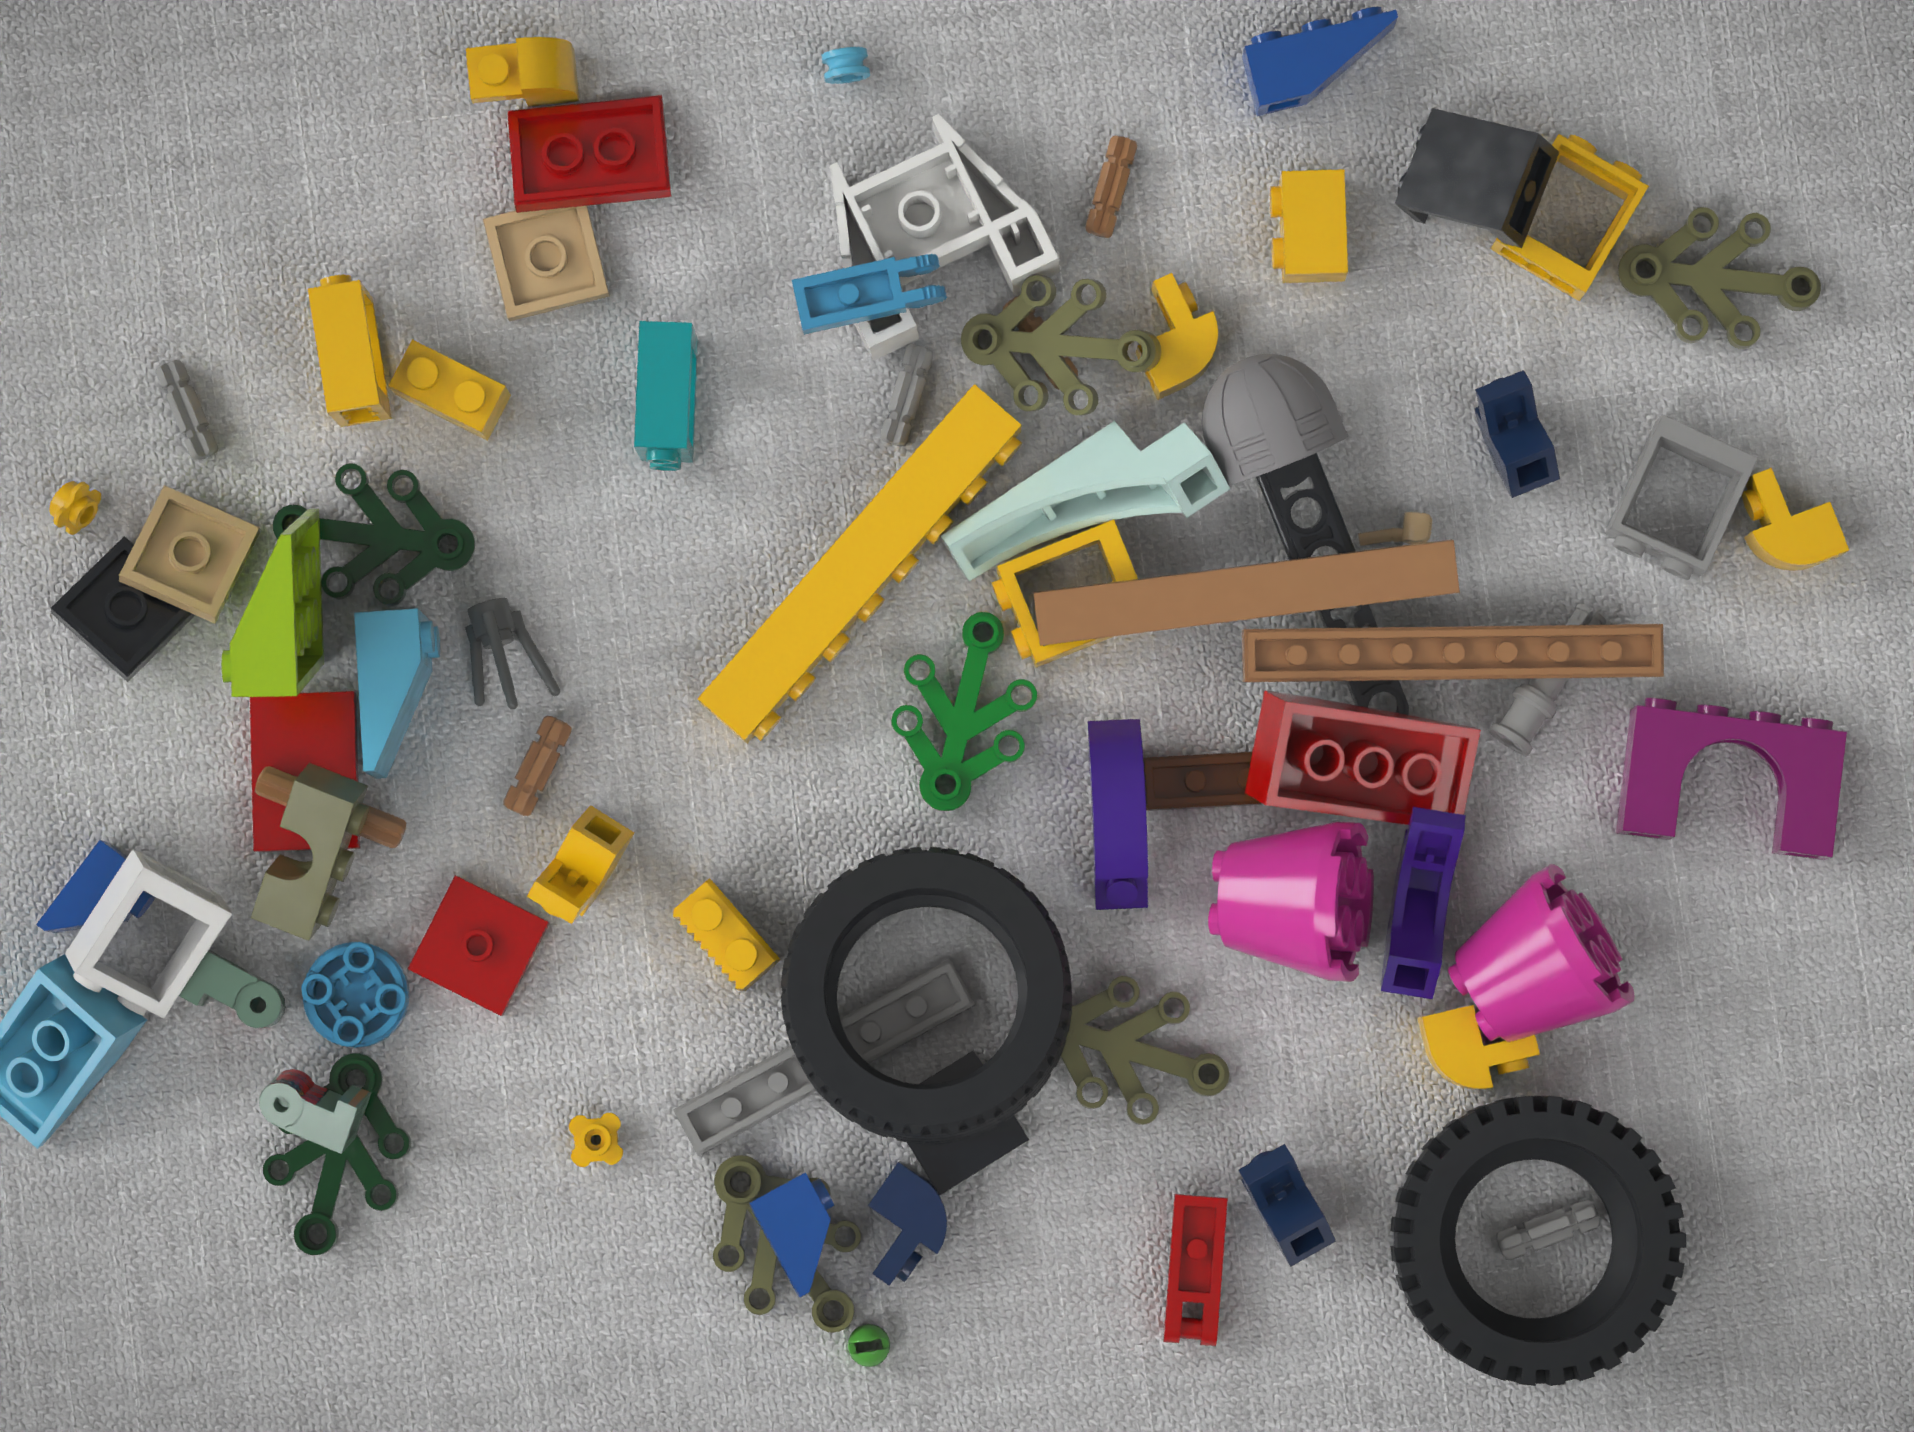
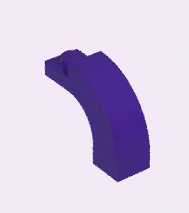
(1118, 814)
(1421, 902)

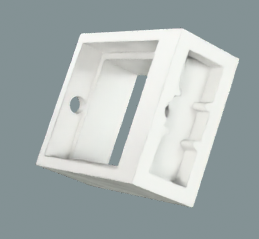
(138, 875)

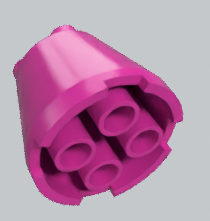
(1297, 899)
(1540, 962)

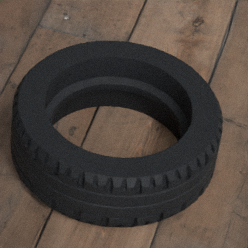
(906, 882)

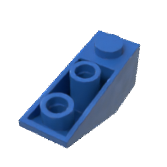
(1301, 65)

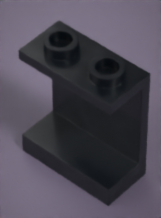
(1477, 175)

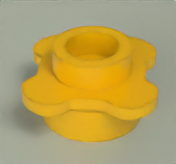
(74, 506)
(606, 1150)

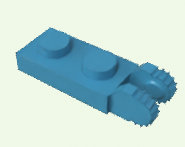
(863, 292)

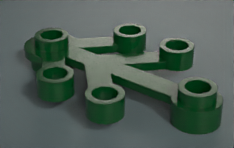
(388, 537)
(335, 1163)

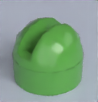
(868, 1333)

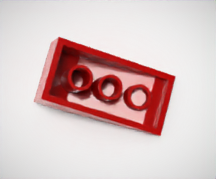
(1358, 760)

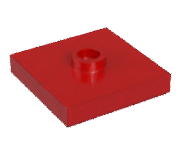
(478, 945)

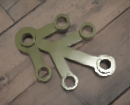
(1710, 277)
(1049, 344)
(1120, 1046)
(765, 1262)

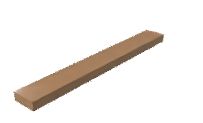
(1246, 592)
(1452, 653)

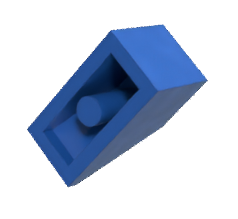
(85, 890)
(796, 1227)

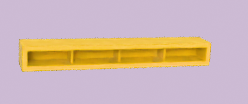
(861, 564)

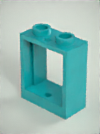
(666, 394)

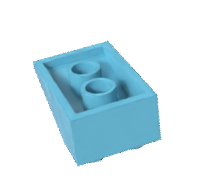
(392, 671)
(58, 1048)

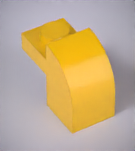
(529, 69)
(1188, 344)
(1790, 540)
(581, 865)
(1458, 1053)

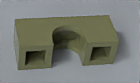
(325, 813)

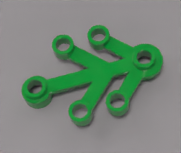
(961, 720)

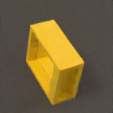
(1552, 266)
(349, 351)
(1010, 595)

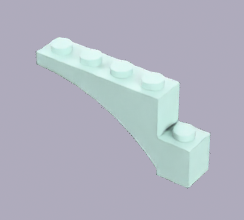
(1089, 486)

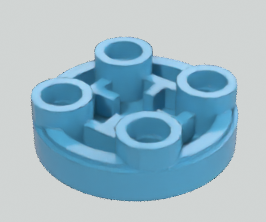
(355, 994)

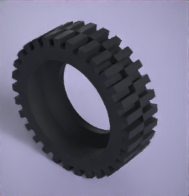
(1640, 1261)

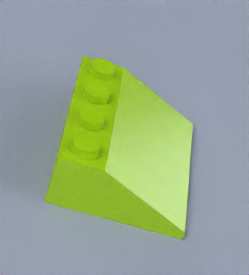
(282, 627)

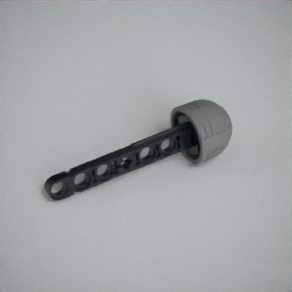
(1269, 423)

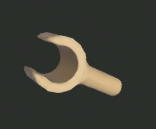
(1415, 530)

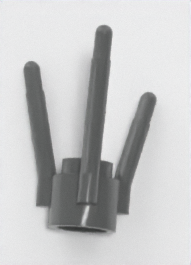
(493, 626)

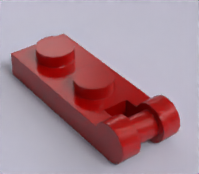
(1195, 1267)

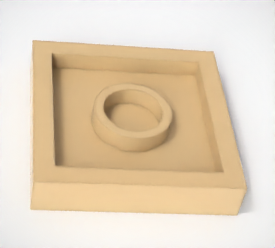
(545, 260)
(189, 554)

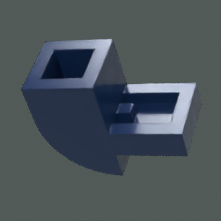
(1515, 434)
(1286, 1205)
(915, 1209)

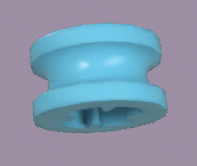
(845, 65)

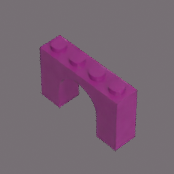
(1802, 759)

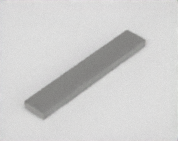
(780, 1078)

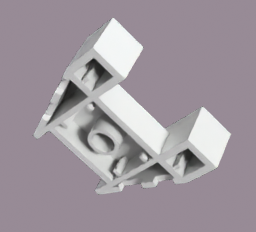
(940, 206)

